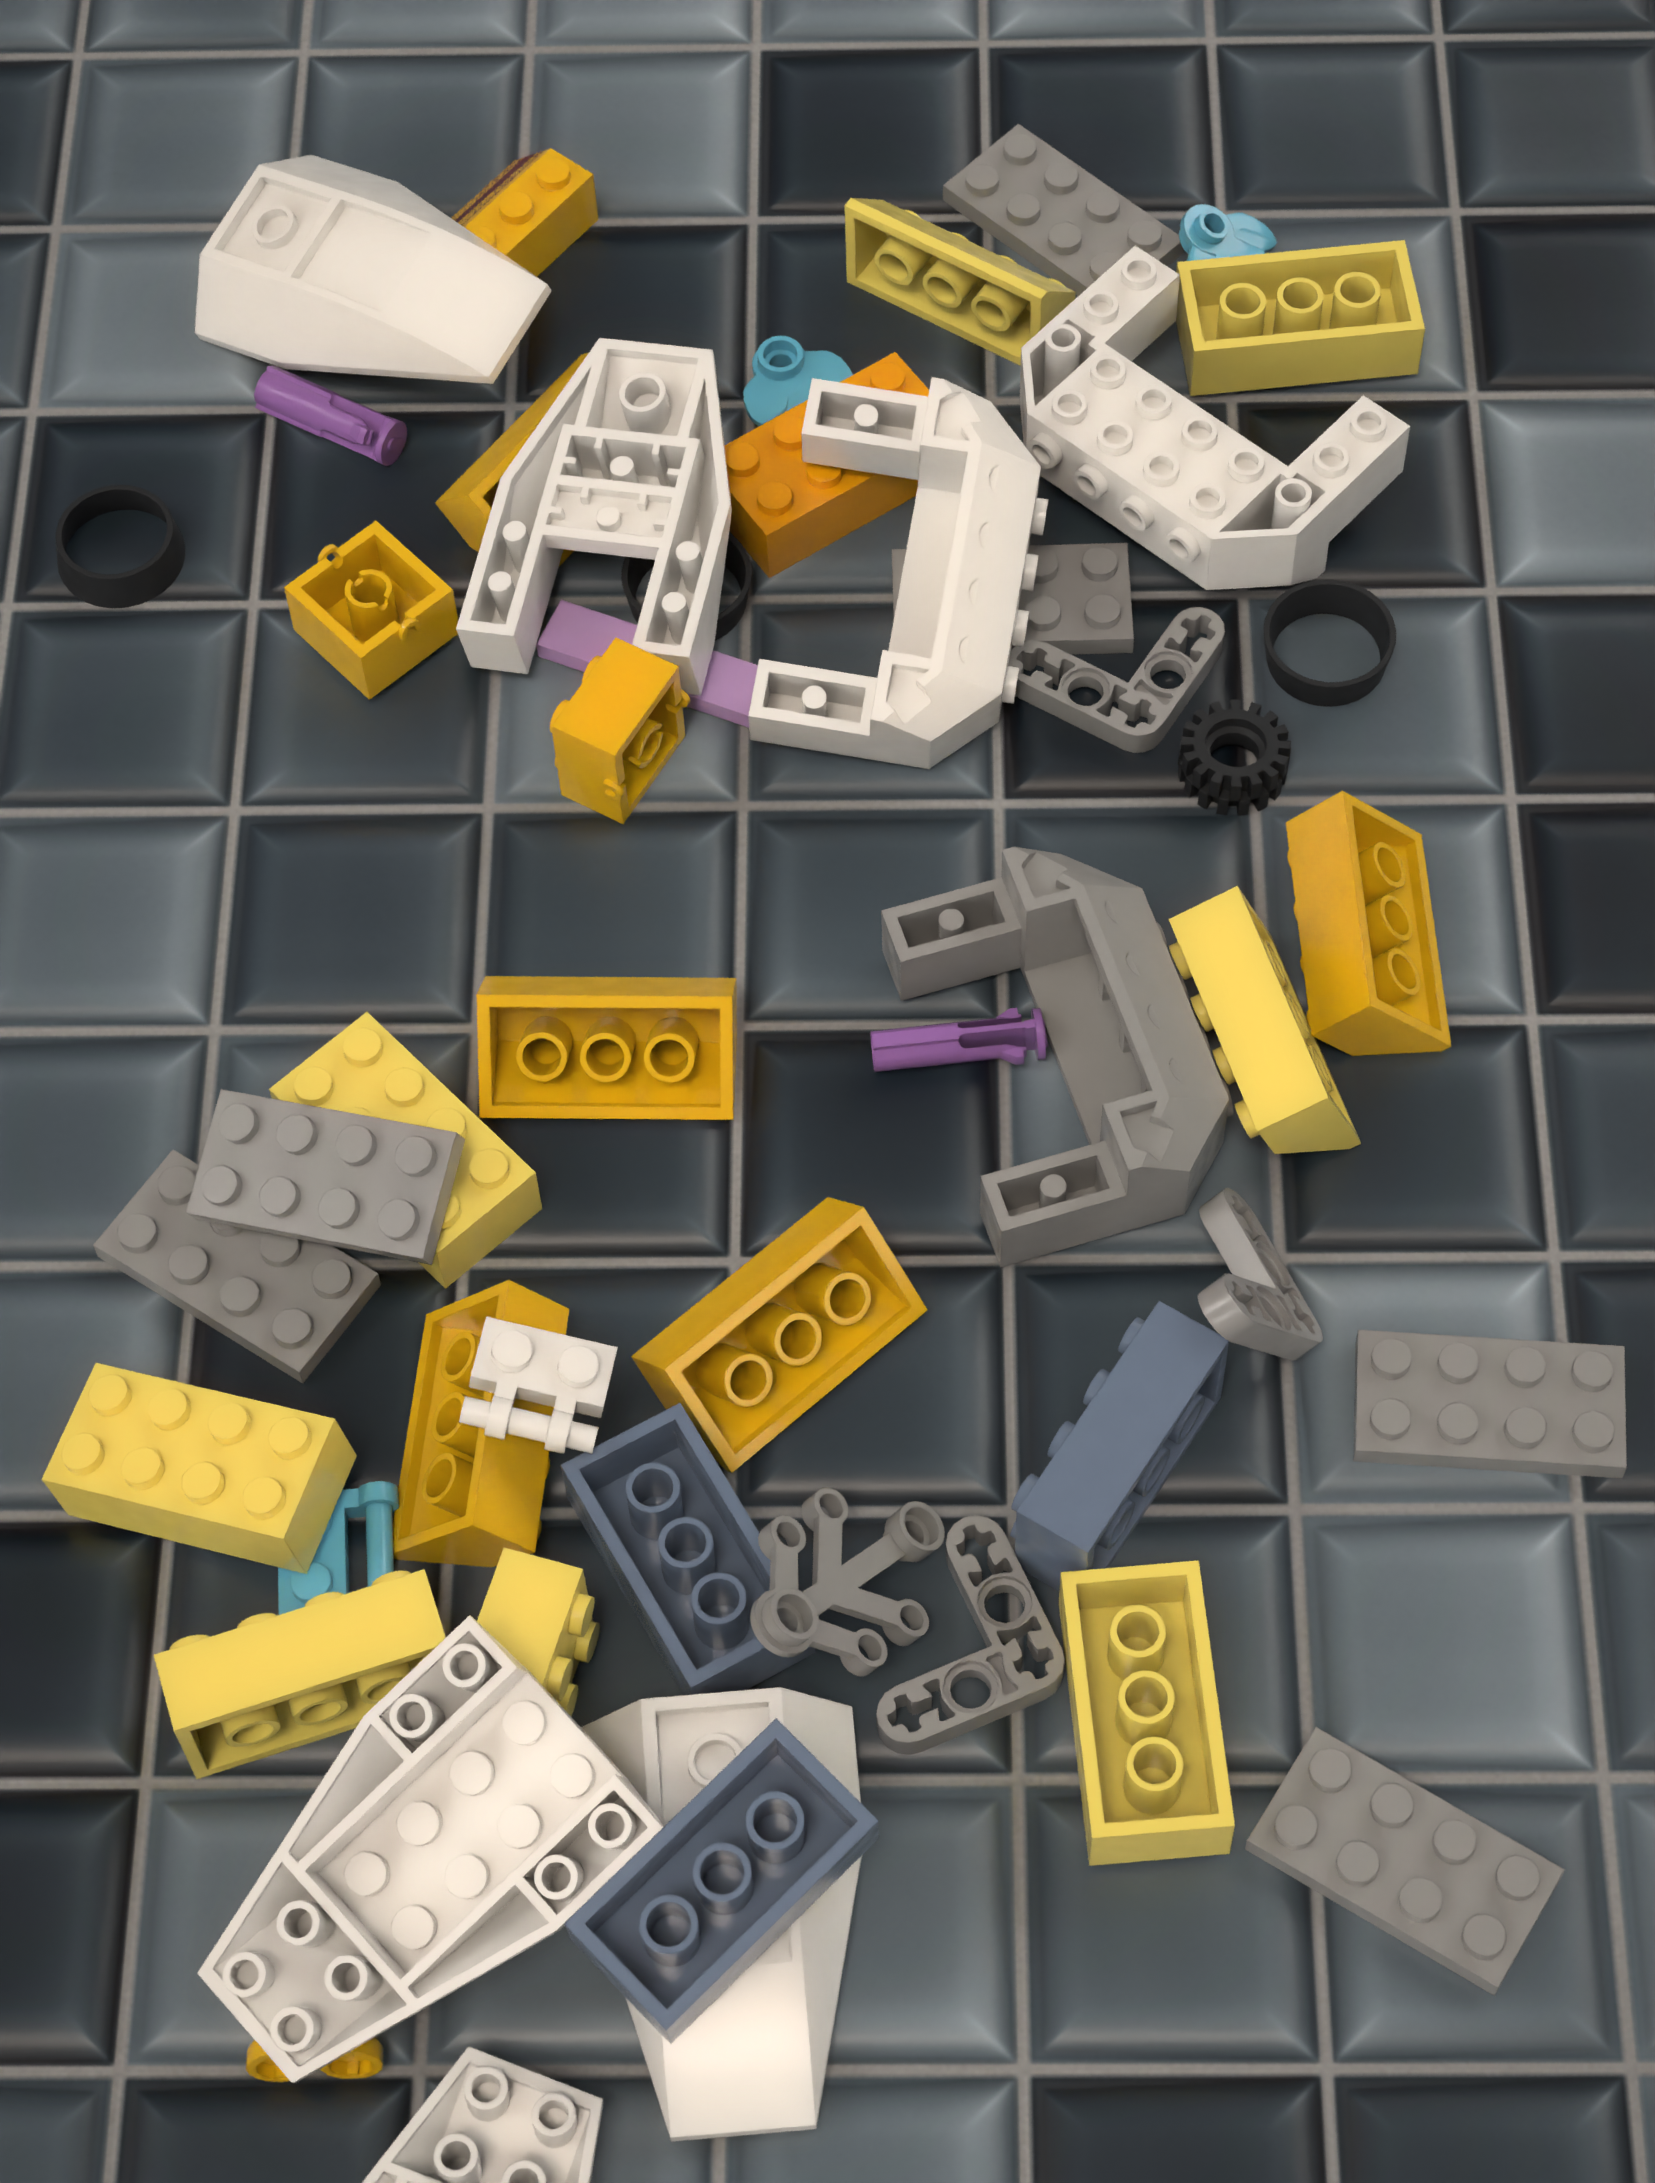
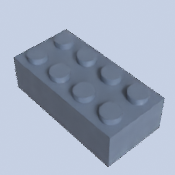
(1120, 1447)
(678, 1551)
(723, 1880)

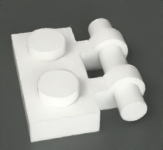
(542, 1370)

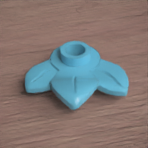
(1212, 234)
(784, 377)

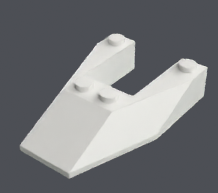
(618, 469)

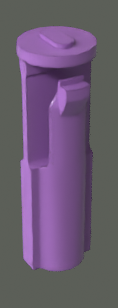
(330, 415)
(960, 1042)

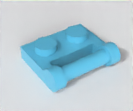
(331, 1561)

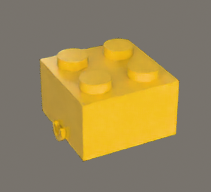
(372, 609)
(618, 729)

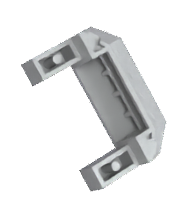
(1116, 1030)

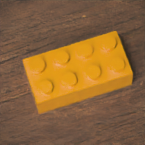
(799, 507)

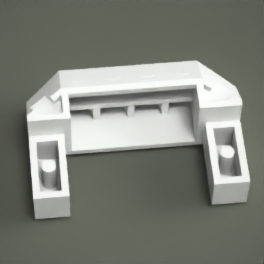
(1171, 468)
(956, 587)

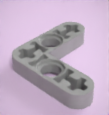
(1135, 697)
(1259, 1300)
(994, 1665)

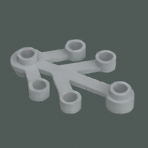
(789, 1620)

